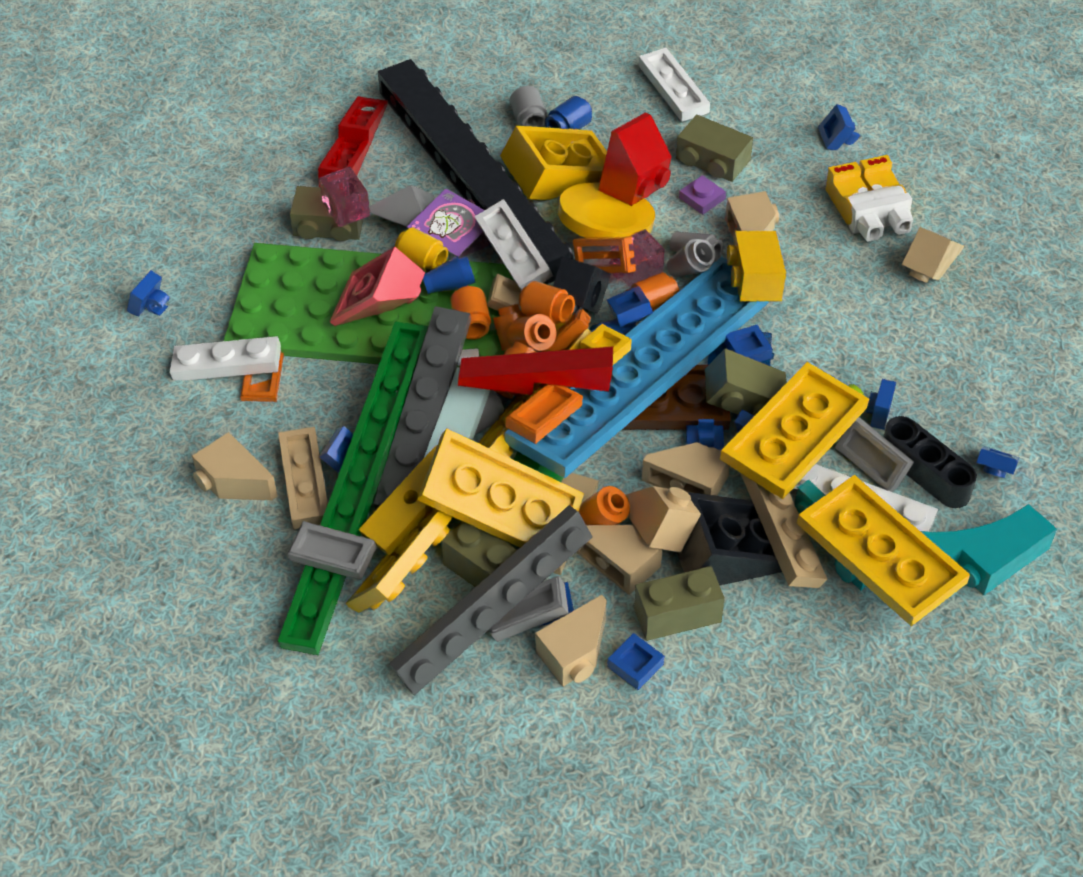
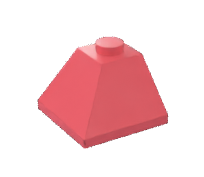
(379, 287)

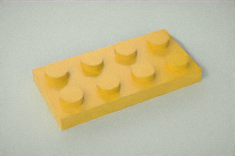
(794, 430)
(493, 490)
(883, 550)

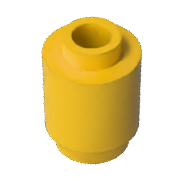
(422, 249)

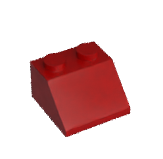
(635, 161)

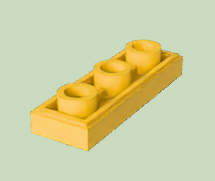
(398, 513)

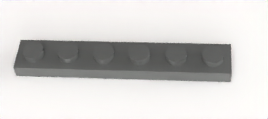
(425, 397)
(491, 600)

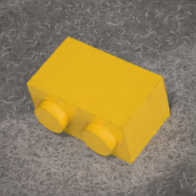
(757, 266)

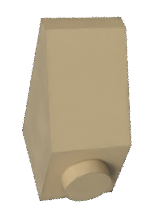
(751, 213)
(930, 255)
(688, 467)
(232, 471)
(663, 516)
(621, 555)
(573, 642)

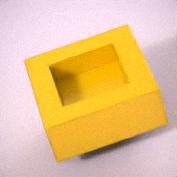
(607, 337)

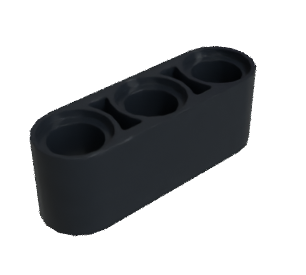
(935, 465)

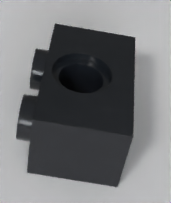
(583, 282)

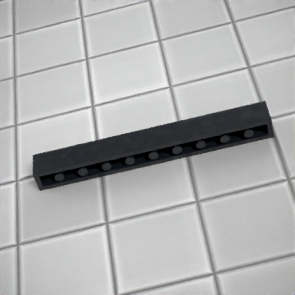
(462, 156)

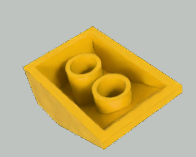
(553, 159)

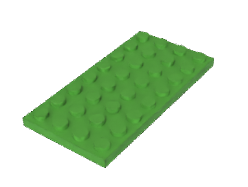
(296, 291)

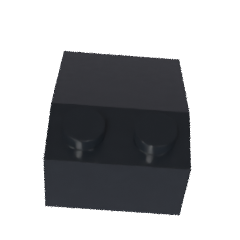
(729, 540)

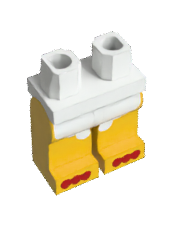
(870, 197)

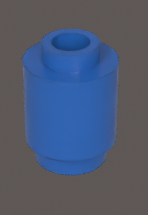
(571, 114)

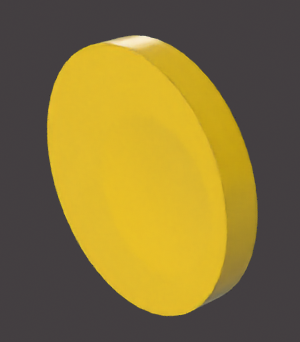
(596, 214)

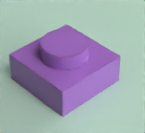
(702, 194)

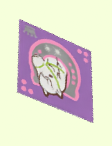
(450, 221)

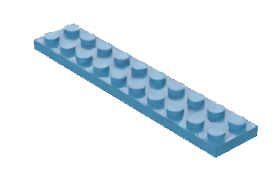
(660, 354)

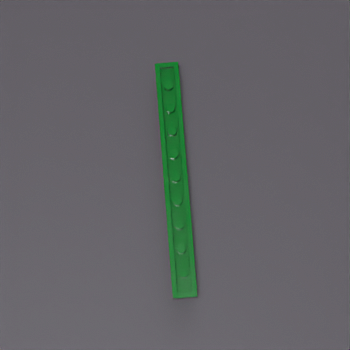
(355, 486)

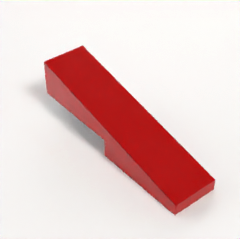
(354, 136)
(518, 372)

